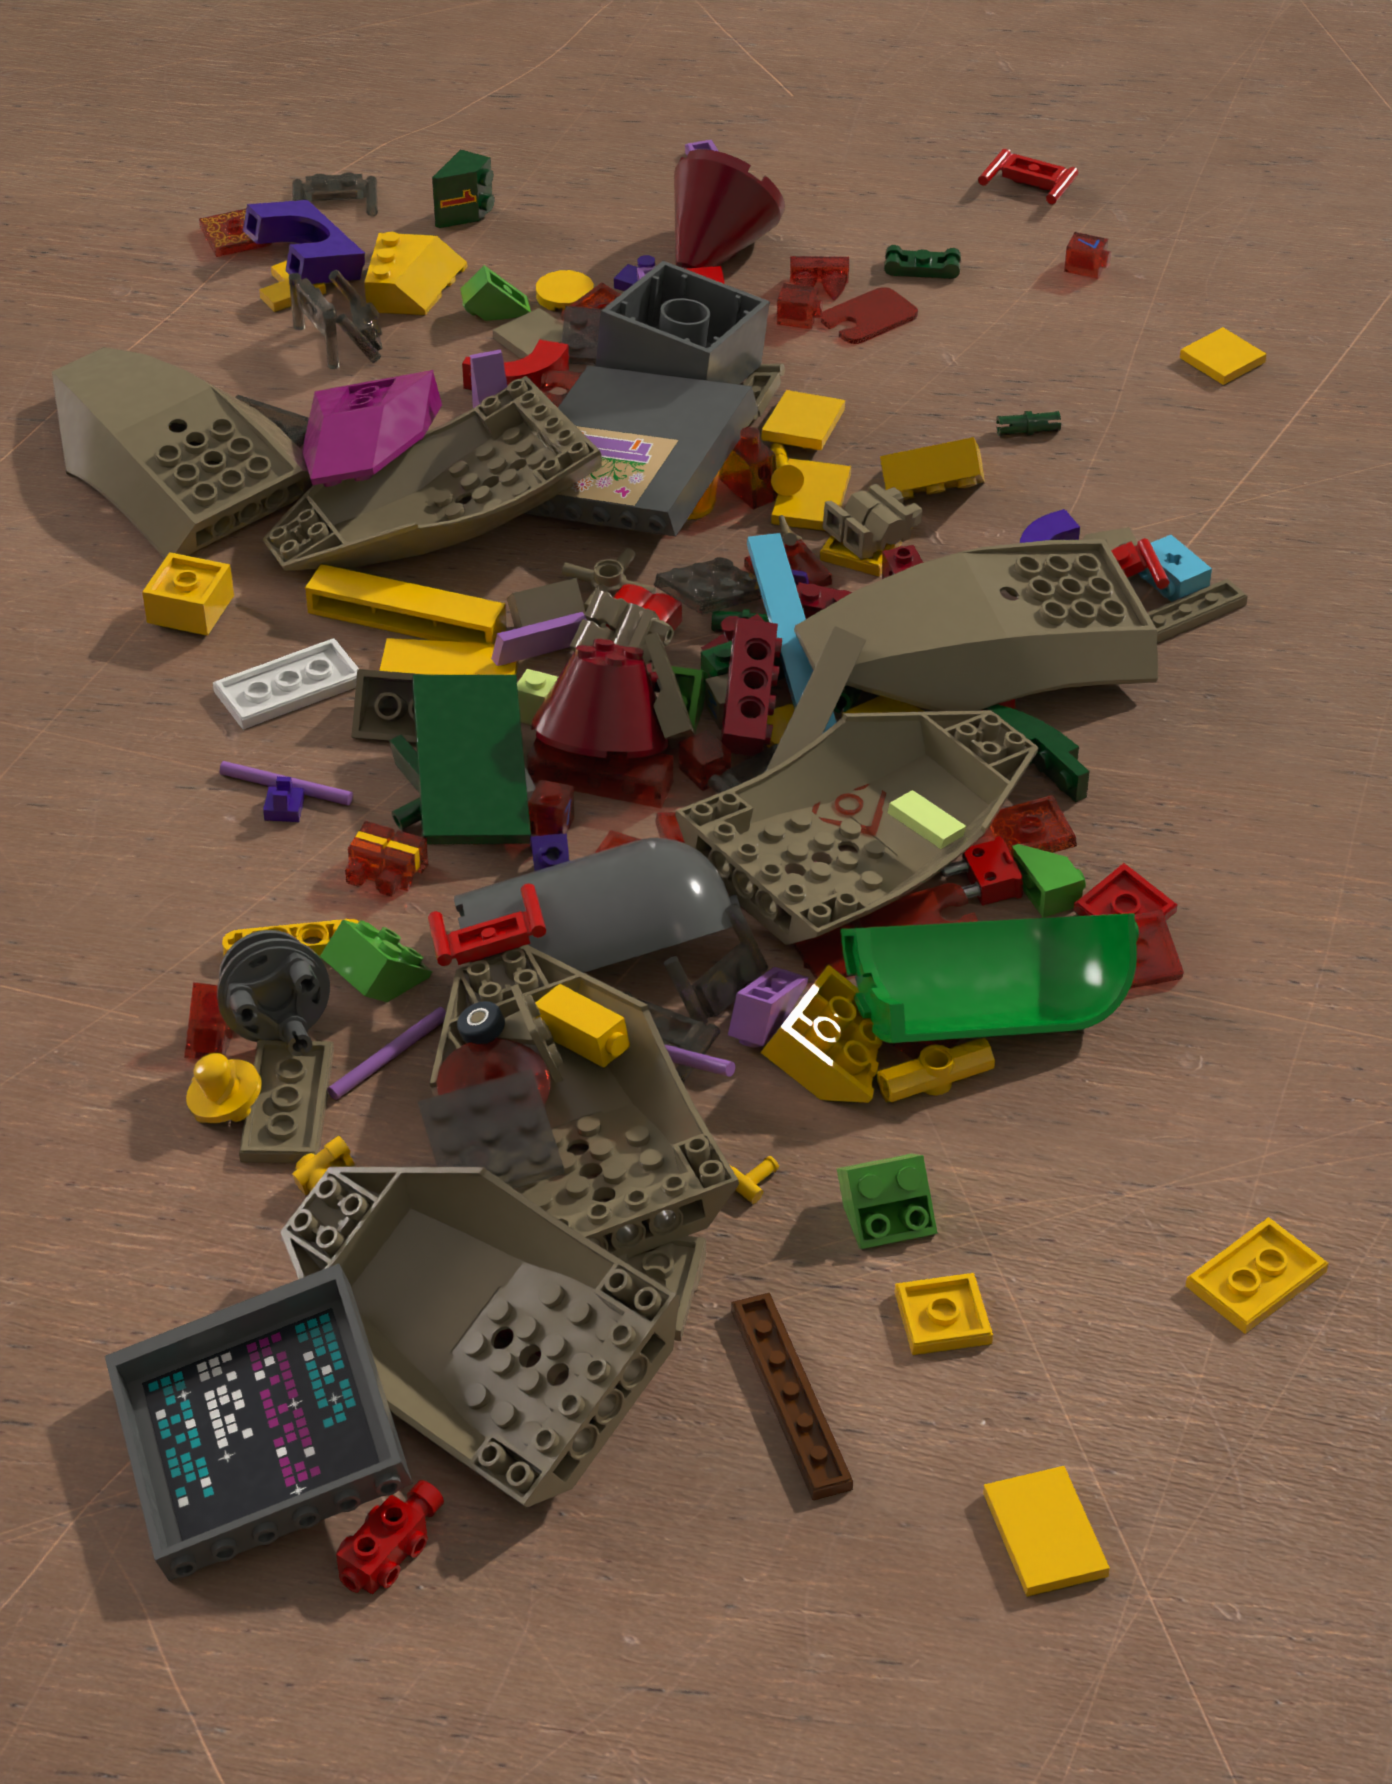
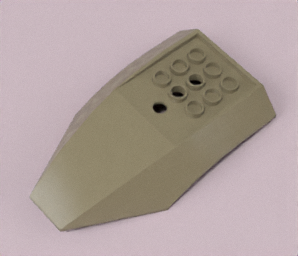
(119, 441)
(415, 498)
(956, 644)
(769, 838)
(631, 1114)
(447, 1266)

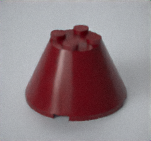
(602, 705)

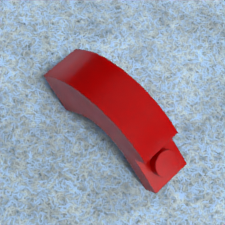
(544, 357)

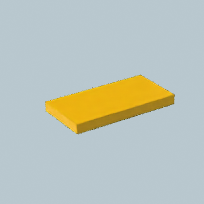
(442, 658)

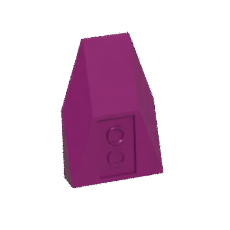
(367, 425)

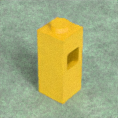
(584, 1025)

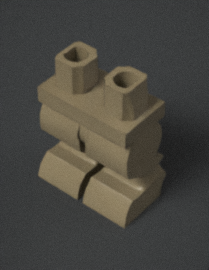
(871, 520)
(625, 619)

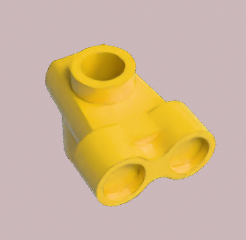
(312, 1167)

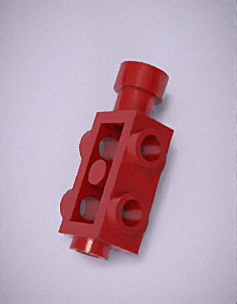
(393, 1533)

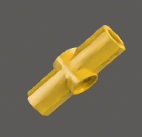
(935, 1070)

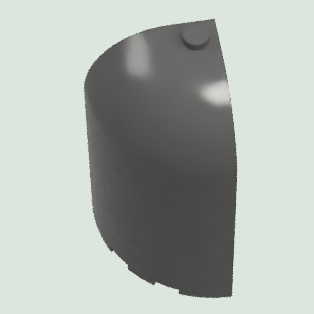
(613, 902)

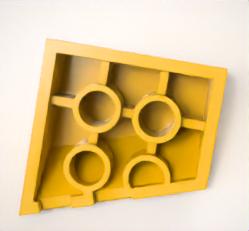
(410, 272)
(934, 468)
(828, 1042)

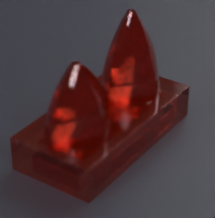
(830, 271)

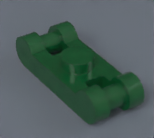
(922, 263)

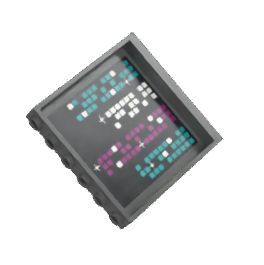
(255, 1422)

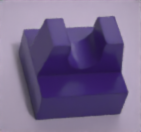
(283, 801)

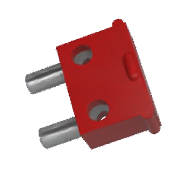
(990, 871)

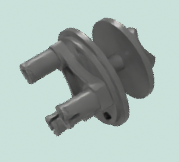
(273, 989)

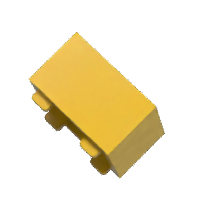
(188, 593)

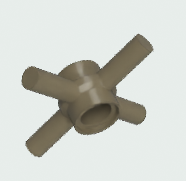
(606, 576)

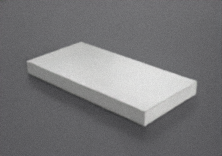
(287, 683)

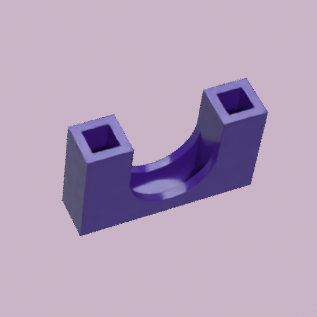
(321, 244)

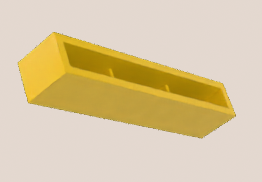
(403, 607)

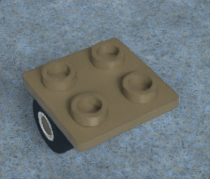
(485, 1022)

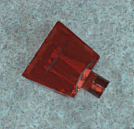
(750, 469)

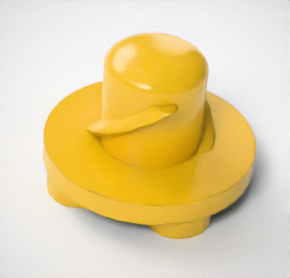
(222, 1089)

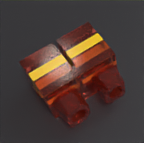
(385, 858)

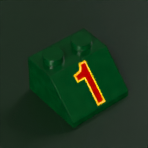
(463, 190)

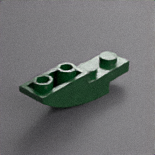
(1056, 752)

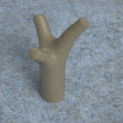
(787, 535)

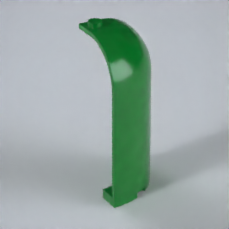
(991, 975)

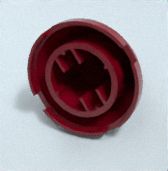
(720, 208)

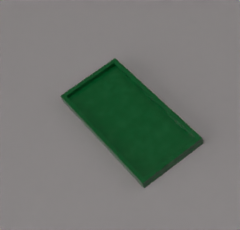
(470, 759)

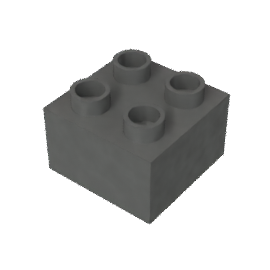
(683, 328)

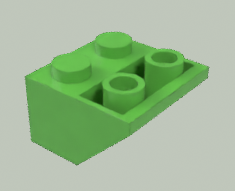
(374, 960)
(887, 1200)

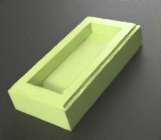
(926, 819)

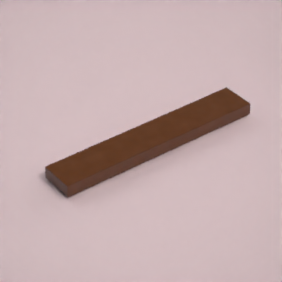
(792, 1397)

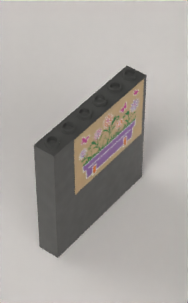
(657, 446)

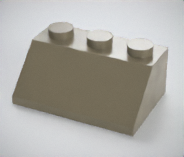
(383, 706)

